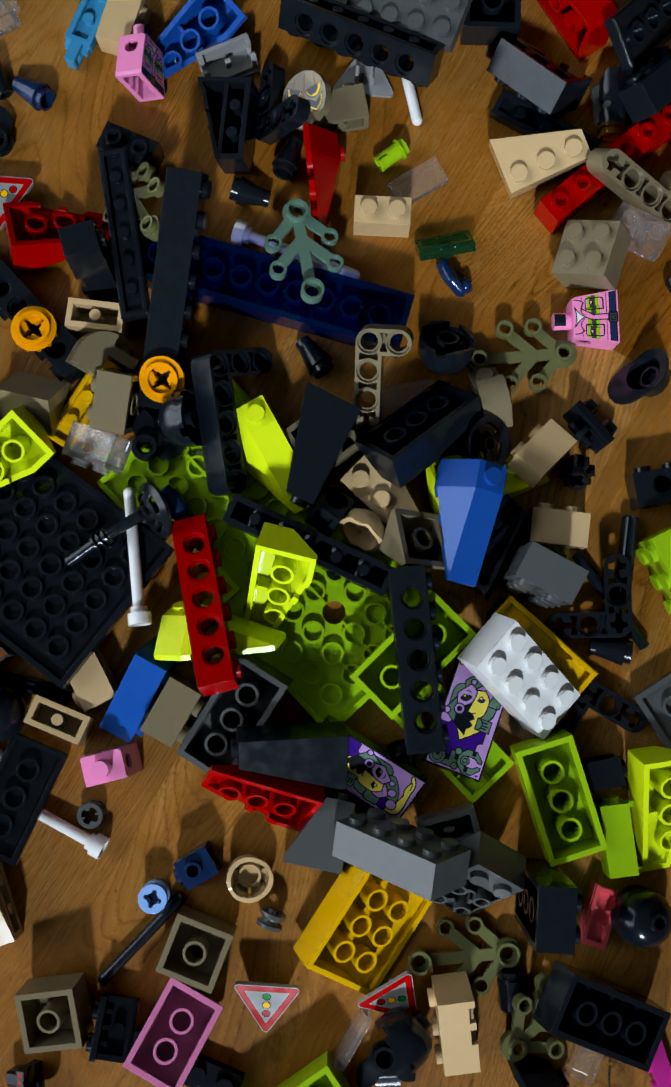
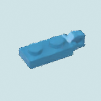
(82, 31)

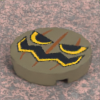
(313, 88)

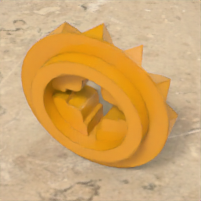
(35, 315)
(148, 377)

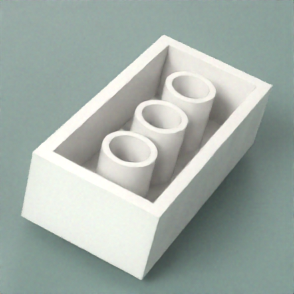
(519, 675)

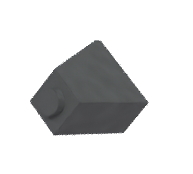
(315, 841)

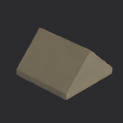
(38, 394)
(414, 539)

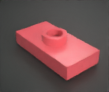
(595, 917)

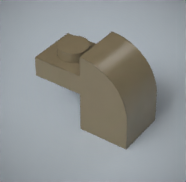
(93, 350)
(492, 394)

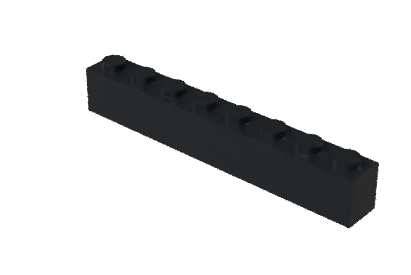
(175, 270)

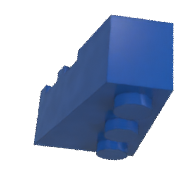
(137, 693)

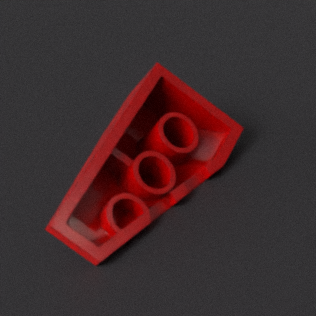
(323, 170)
(34, 232)
(282, 800)

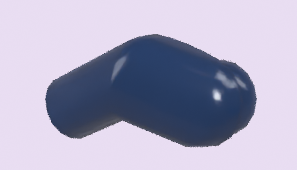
(447, 273)

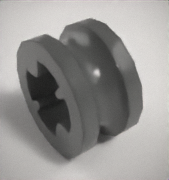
(101, 812)
(271, 919)

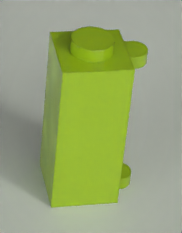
(617, 827)

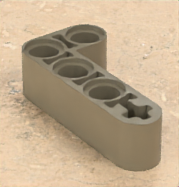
(637, 181)
(375, 355)

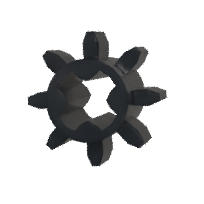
(576, 471)

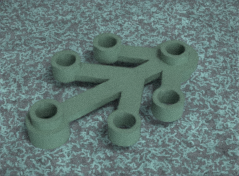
(304, 247)

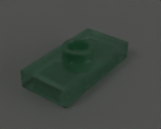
(445, 245)

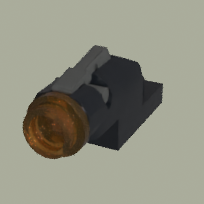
(607, 106)

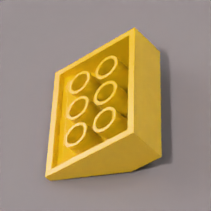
(359, 929)

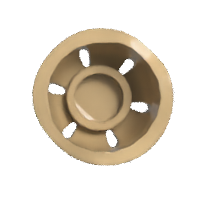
(362, 529)
(249, 876)

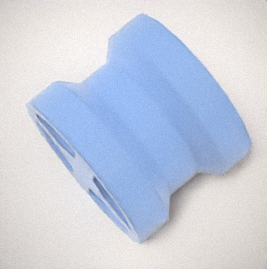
(158, 890)

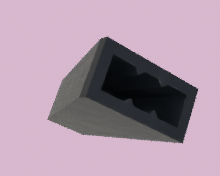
(320, 439)
(295, 752)

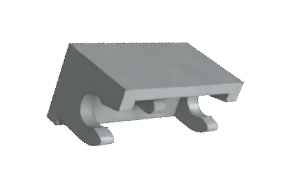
(229, 59)

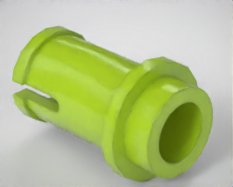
(392, 154)

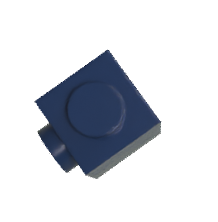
(196, 866)

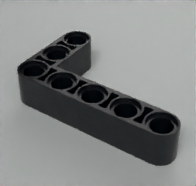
(217, 412)

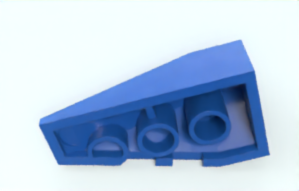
(196, 28)
(468, 505)

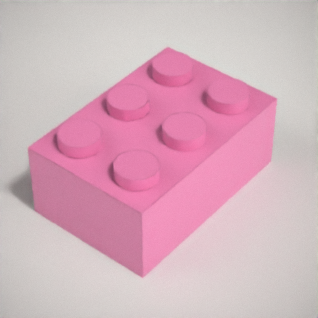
(173, 1035)

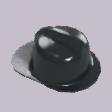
(642, 377)

